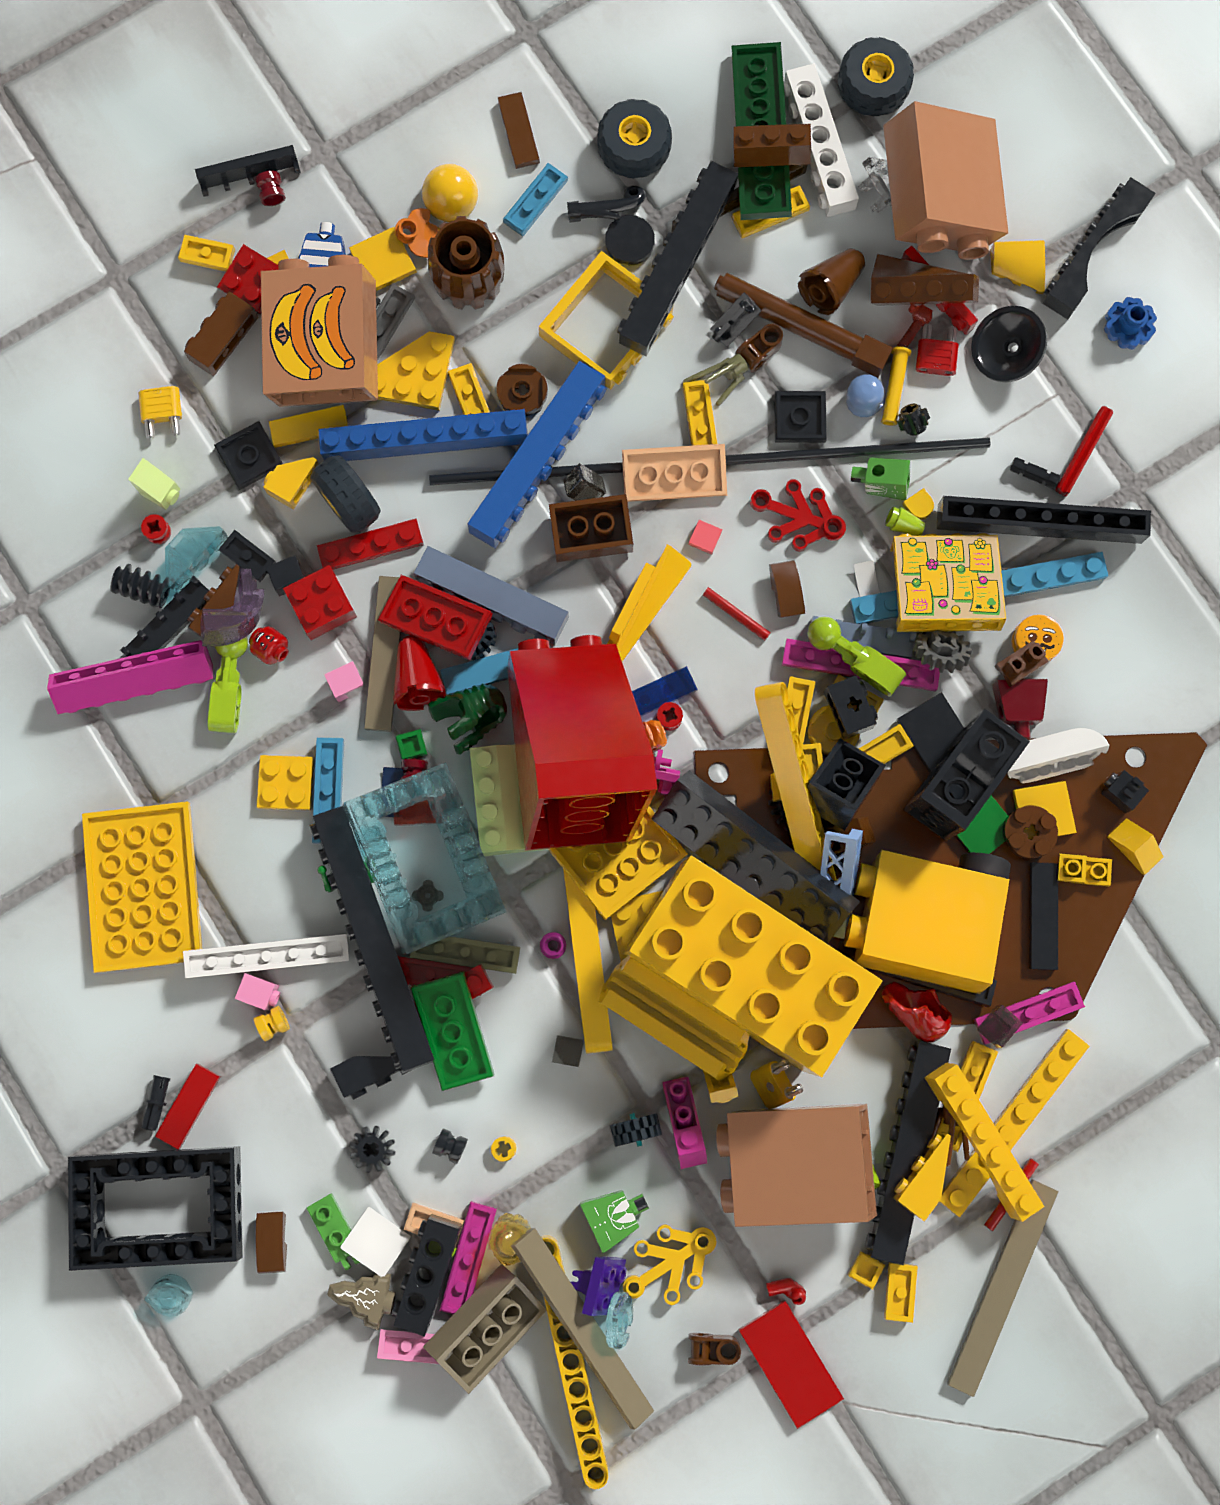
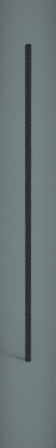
(751, 458)

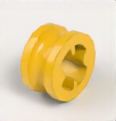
(511, 1152)

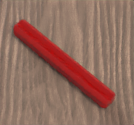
(1084, 451)

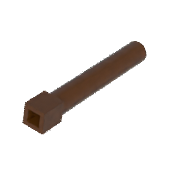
(865, 353)

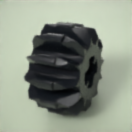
(371, 1139)

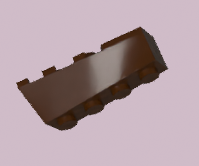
(914, 283)

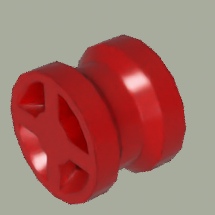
(160, 533)
(668, 720)

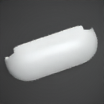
(1058, 754)

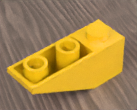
(925, 1184)

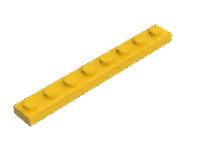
(1017, 1117)

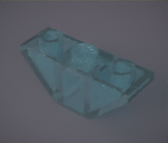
(190, 553)

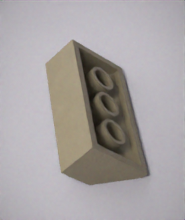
(485, 1328)

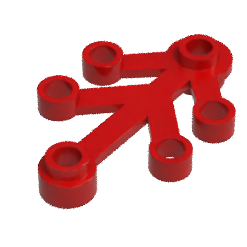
(801, 516)

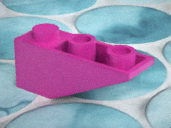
(684, 1123)

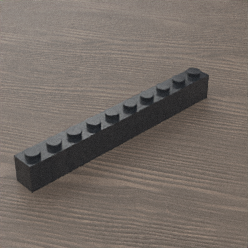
(372, 939)

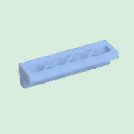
(848, 867)

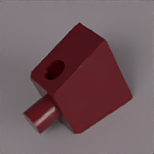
(1021, 703)

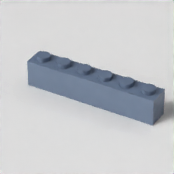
(484, 590)

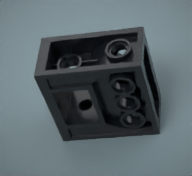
(968, 773)

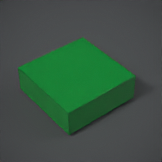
(411, 745)

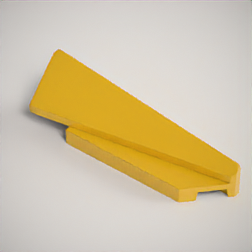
(647, 598)

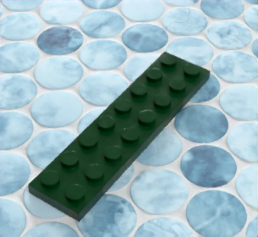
(760, 102)

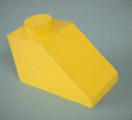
(290, 481)

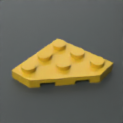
(417, 372)

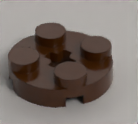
(532, 379)
(1043, 823)

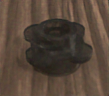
(435, 895)

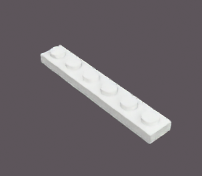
(265, 955)

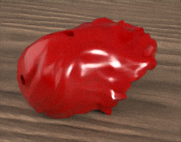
(918, 1011)

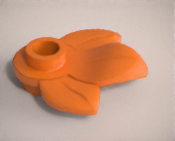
(420, 230)

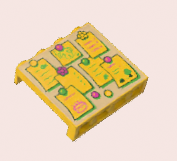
(948, 583)

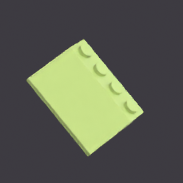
(497, 799)

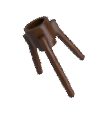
(949, 1120)

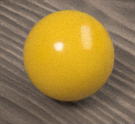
(449, 192)

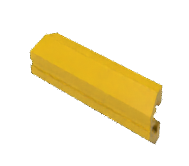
(674, 1018)

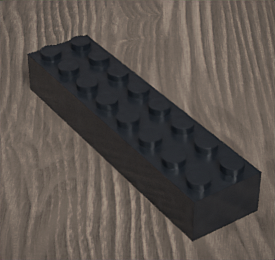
(753, 857)

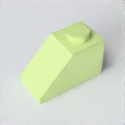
(154, 484)

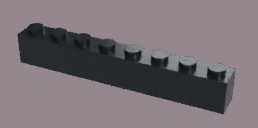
(677, 258)
(1043, 519)
(909, 1141)

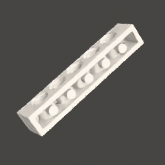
(807, 82)

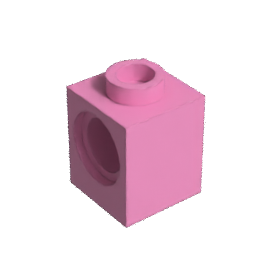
(258, 992)

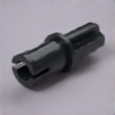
(155, 1103)

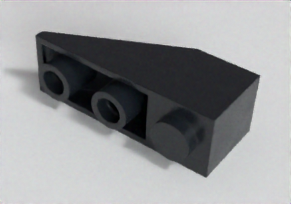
(361, 1072)

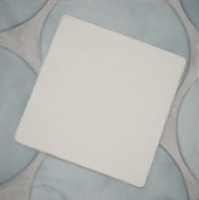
(375, 1242)

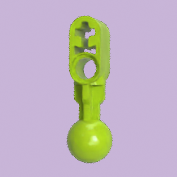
(864, 661)
(226, 690)

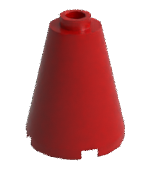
(415, 676)

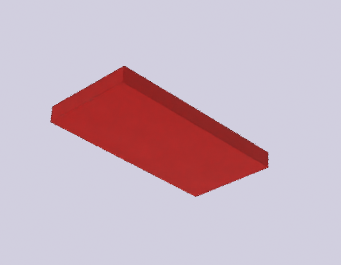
(435, 617)
(791, 1364)

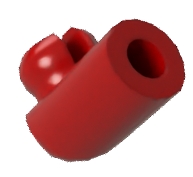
(789, 1288)

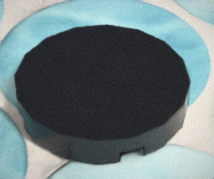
(630, 240)

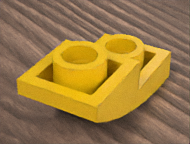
(1084, 870)

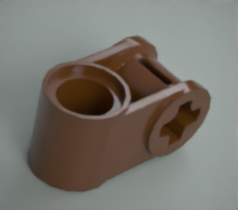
(757, 349)
(711, 1349)

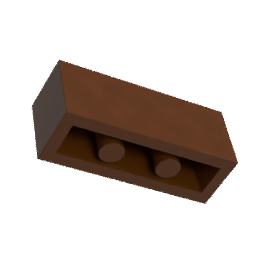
(772, 145)
(220, 333)

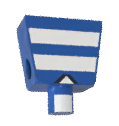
(322, 245)

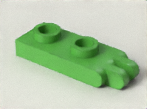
(332, 1228)

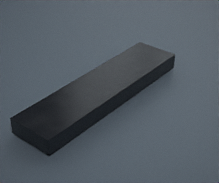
(1043, 916)

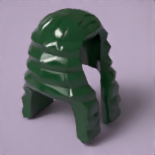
(479, 711)

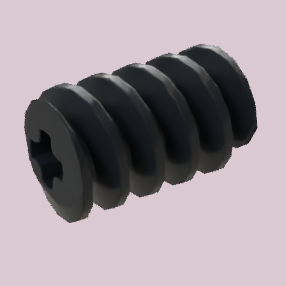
(139, 586)

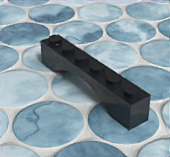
(1124, 211)

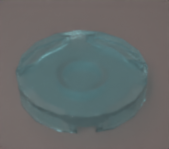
(618, 1318)

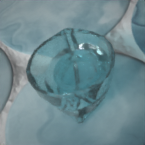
(170, 1295)

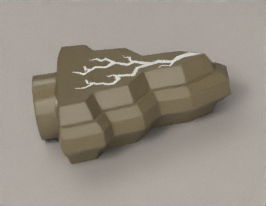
(366, 1298)

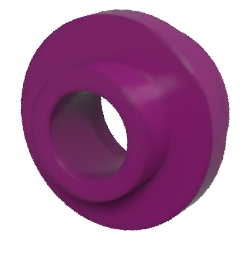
(553, 936)

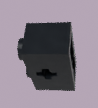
(850, 721)

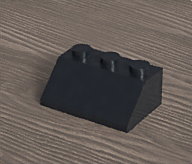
(844, 783)

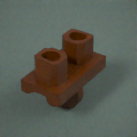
(1022, 663)

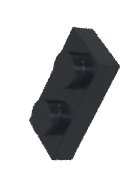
(246, 555)

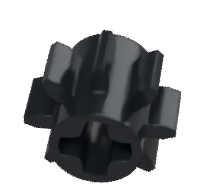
(913, 419)

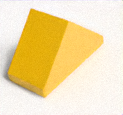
(1136, 845)

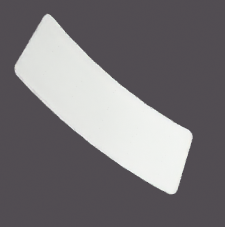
(866, 578)

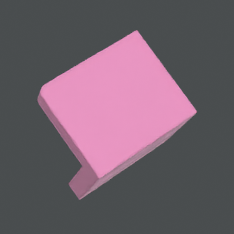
(344, 680)

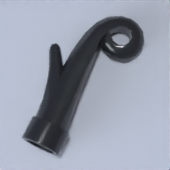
(606, 208)

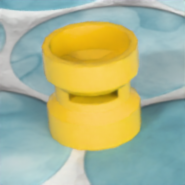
(271, 1023)

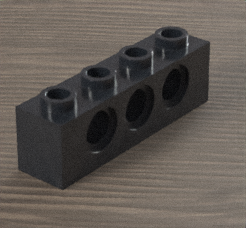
(418, 1318)

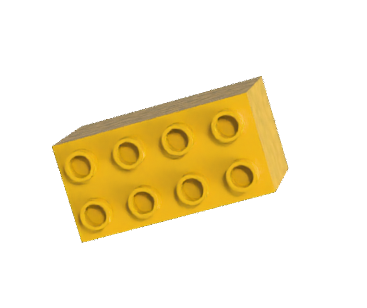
(753, 966)

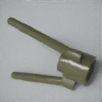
(731, 368)

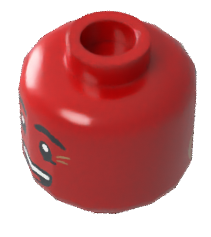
(268, 645)

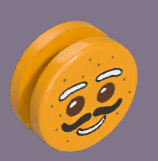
(1041, 630)

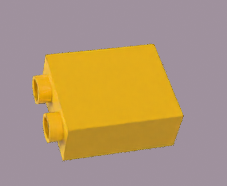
(928, 921)

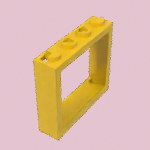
(547, 329)

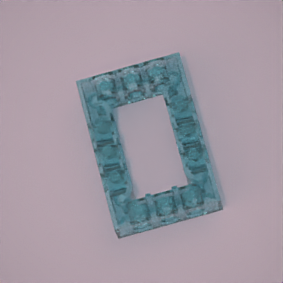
(440, 791)

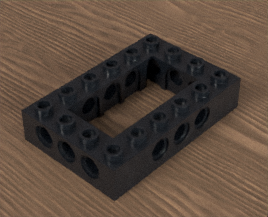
(86, 1209)

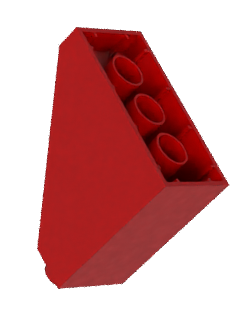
(578, 745)

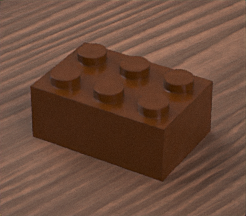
(591, 528)

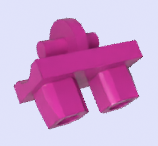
(666, 775)

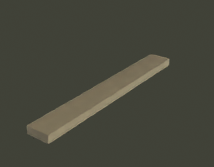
(1000, 1295)
(582, 1328)

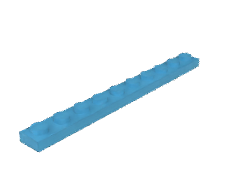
(1015, 582)

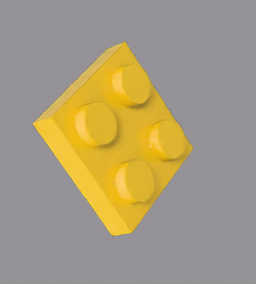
(285, 782)

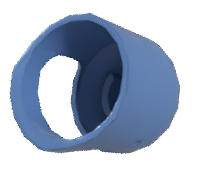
(865, 396)

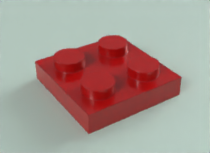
(244, 276)

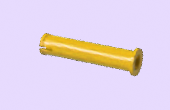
(895, 385)

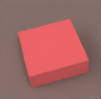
(705, 537)

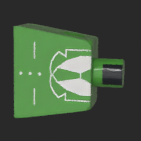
(884, 477)
(613, 1217)

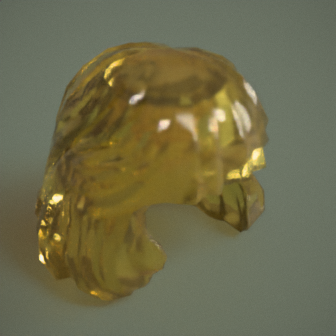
(504, 1234)

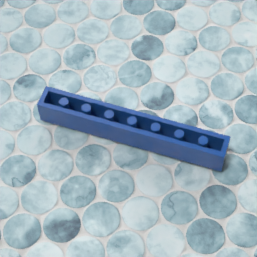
(424, 435)
(537, 454)

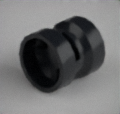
(451, 1146)

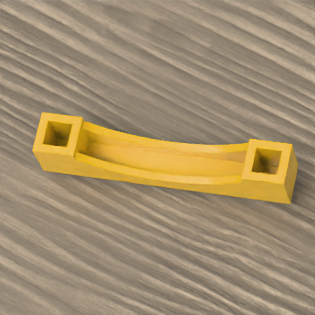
(1006, 1174)

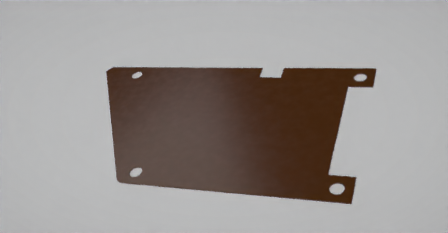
(1086, 913)

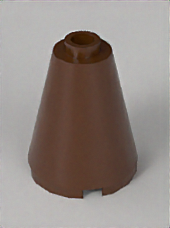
(831, 280)

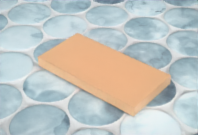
(674, 472)

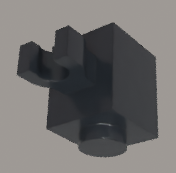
(1124, 790)

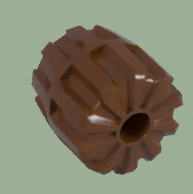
(466, 262)

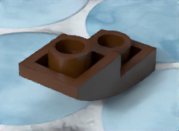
(787, 588)
(270, 1242)

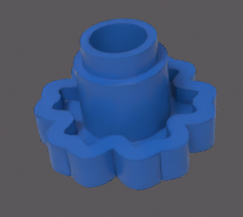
(1130, 323)

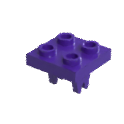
(600, 1284)

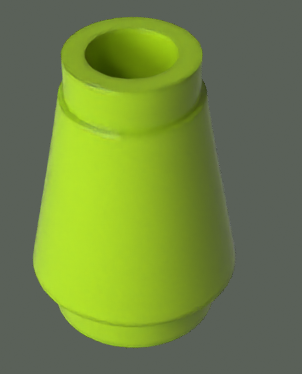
(904, 522)

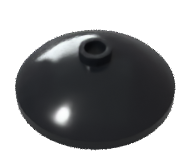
(997, 336)

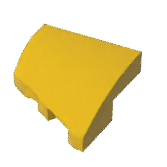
(1020, 262)

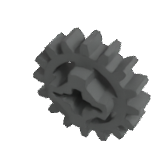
(943, 650)

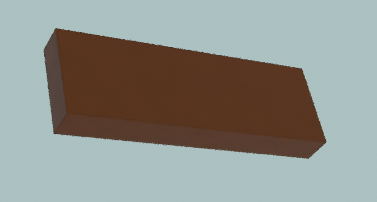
(518, 130)

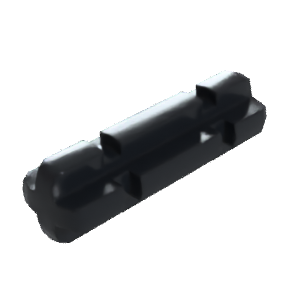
(1035, 473)

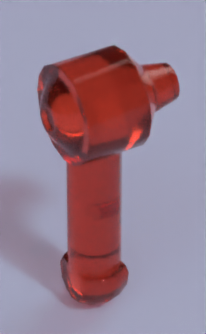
(920, 316)

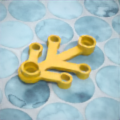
(673, 1261)

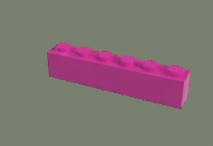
(130, 677)

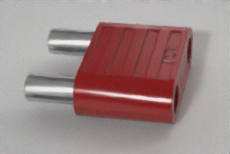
(937, 356)

